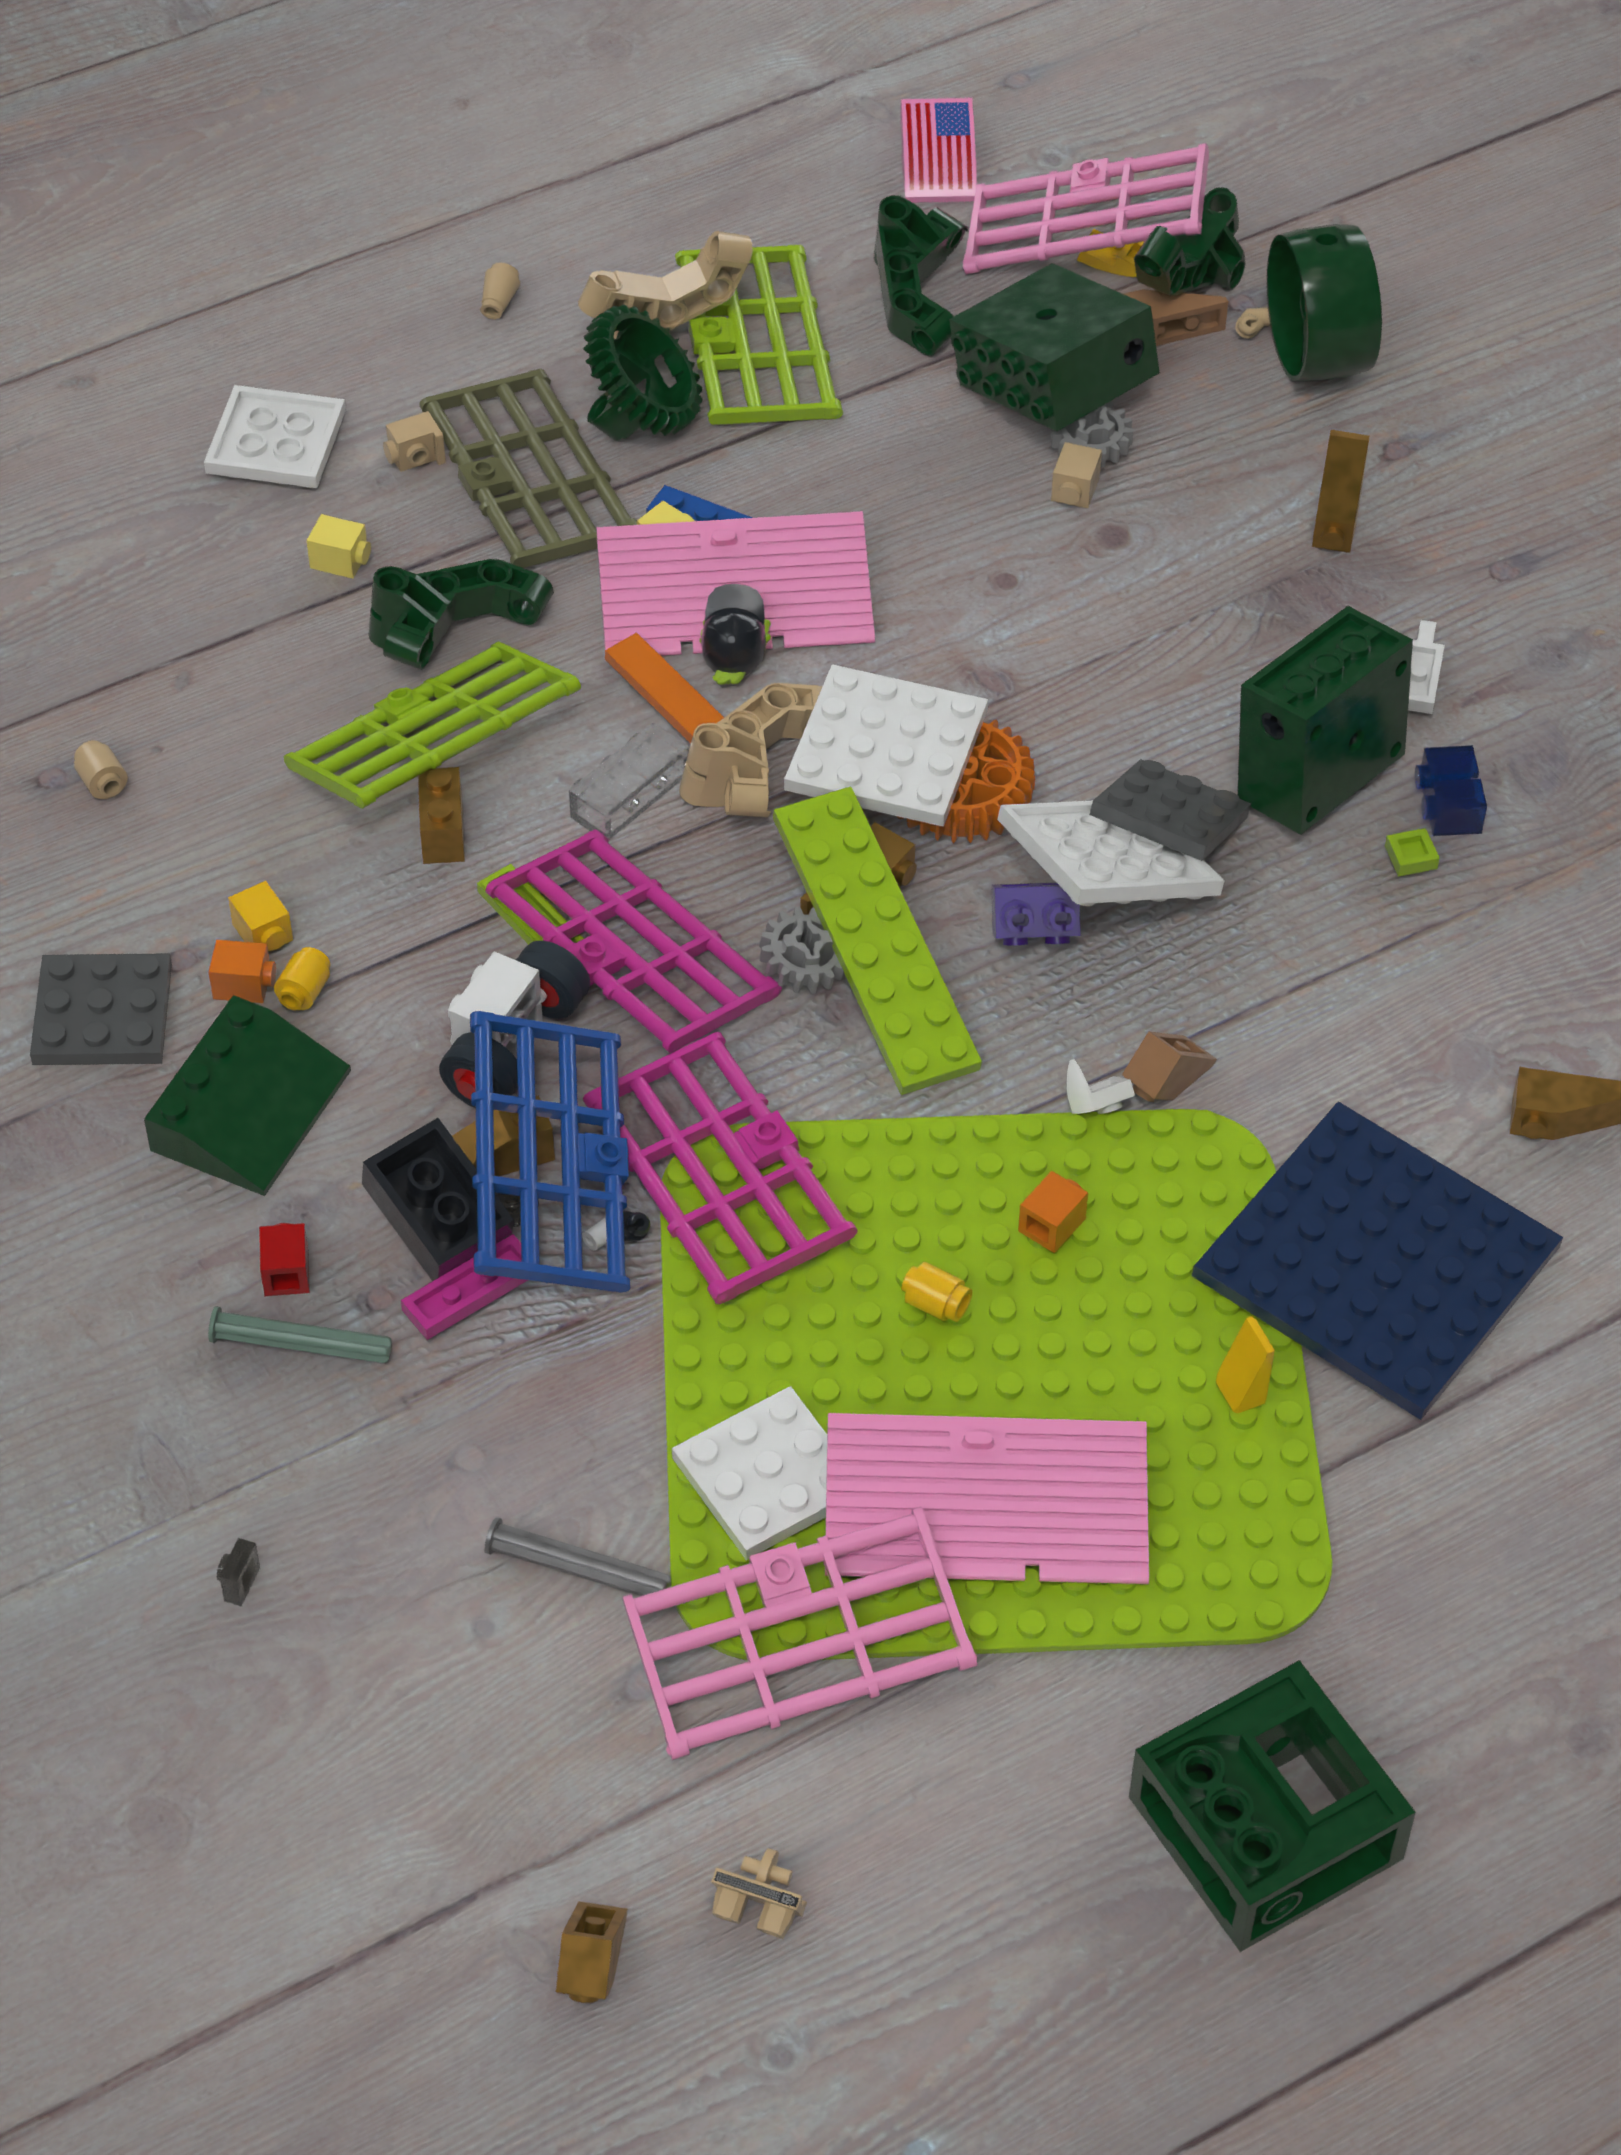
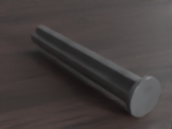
(573, 1560)

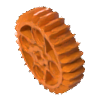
(994, 776)

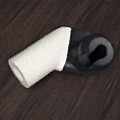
(635, 1228)

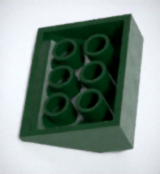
(245, 1097)

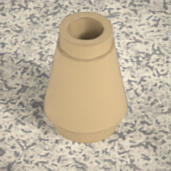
(499, 287)

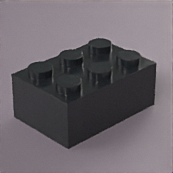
(430, 1197)

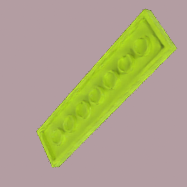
(877, 941)

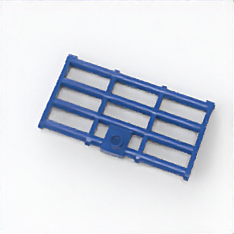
(583, 1154)

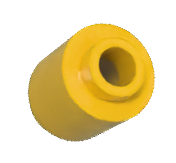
(302, 979)
(936, 1292)

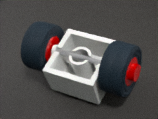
(537, 983)

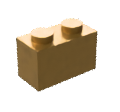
(441, 816)

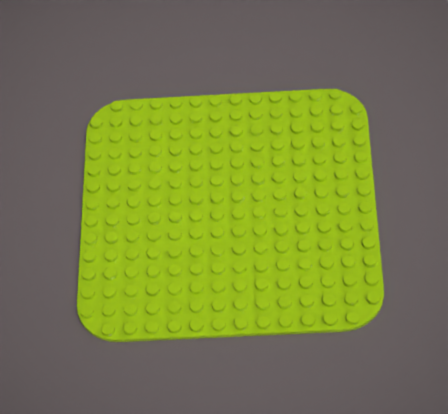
(1068, 1334)

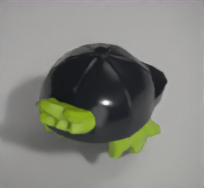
(734, 632)

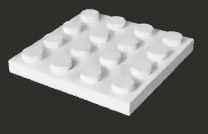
(889, 741)
(1103, 861)

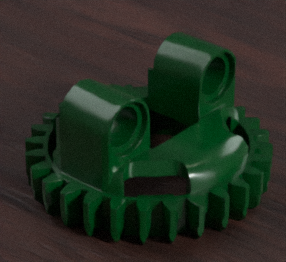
(628, 361)

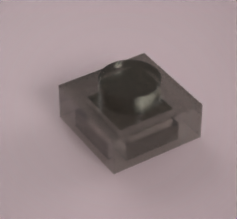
(238, 1571)

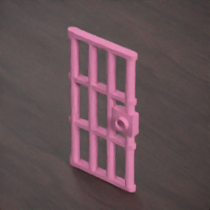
(1088, 185)
(786, 1597)

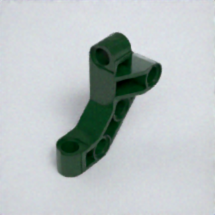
(908, 252)
(1195, 261)
(417, 609)

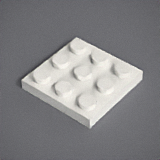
(275, 436)
(760, 1471)

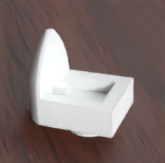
(1100, 1096)

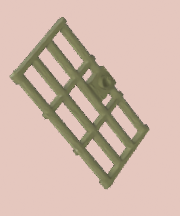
(500, 473)

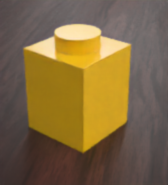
(261, 916)

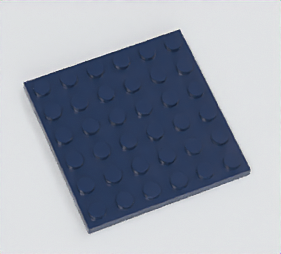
(1378, 1259)

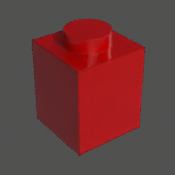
(284, 1259)

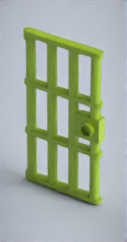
(729, 334)
(411, 709)

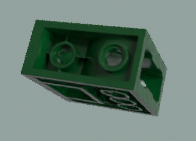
(1242, 1828)

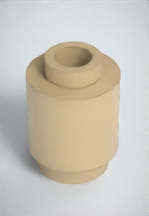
(100, 769)

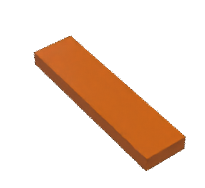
(661, 685)

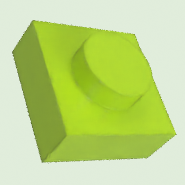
(1412, 852)

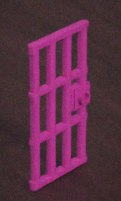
(606, 953)
(749, 1149)

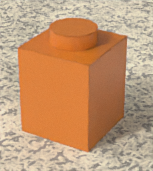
(241, 970)
(1053, 1211)

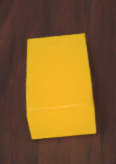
(1246, 1368)

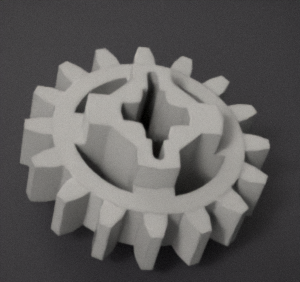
(1099, 430)
(800, 952)

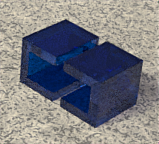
(1450, 796)

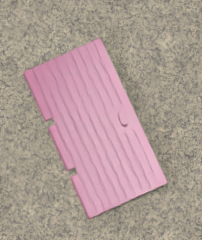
(802, 566)
(994, 1494)

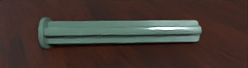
(298, 1336)

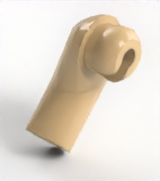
(1252, 322)

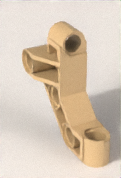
(681, 293)
(730, 758)

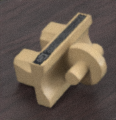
(735, 1890)

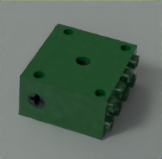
(1054, 346)
(1324, 719)

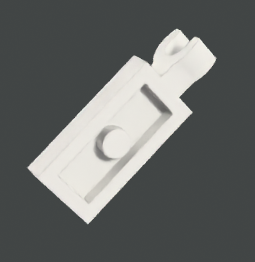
(1425, 669)

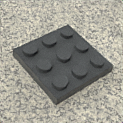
(1171, 809)
(101, 1009)

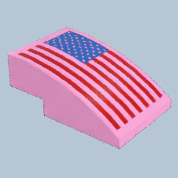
(938, 150)

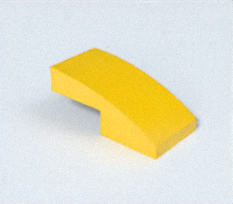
(1112, 259)

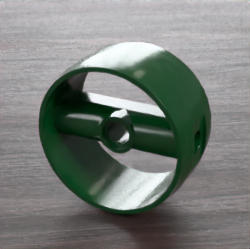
(1324, 302)

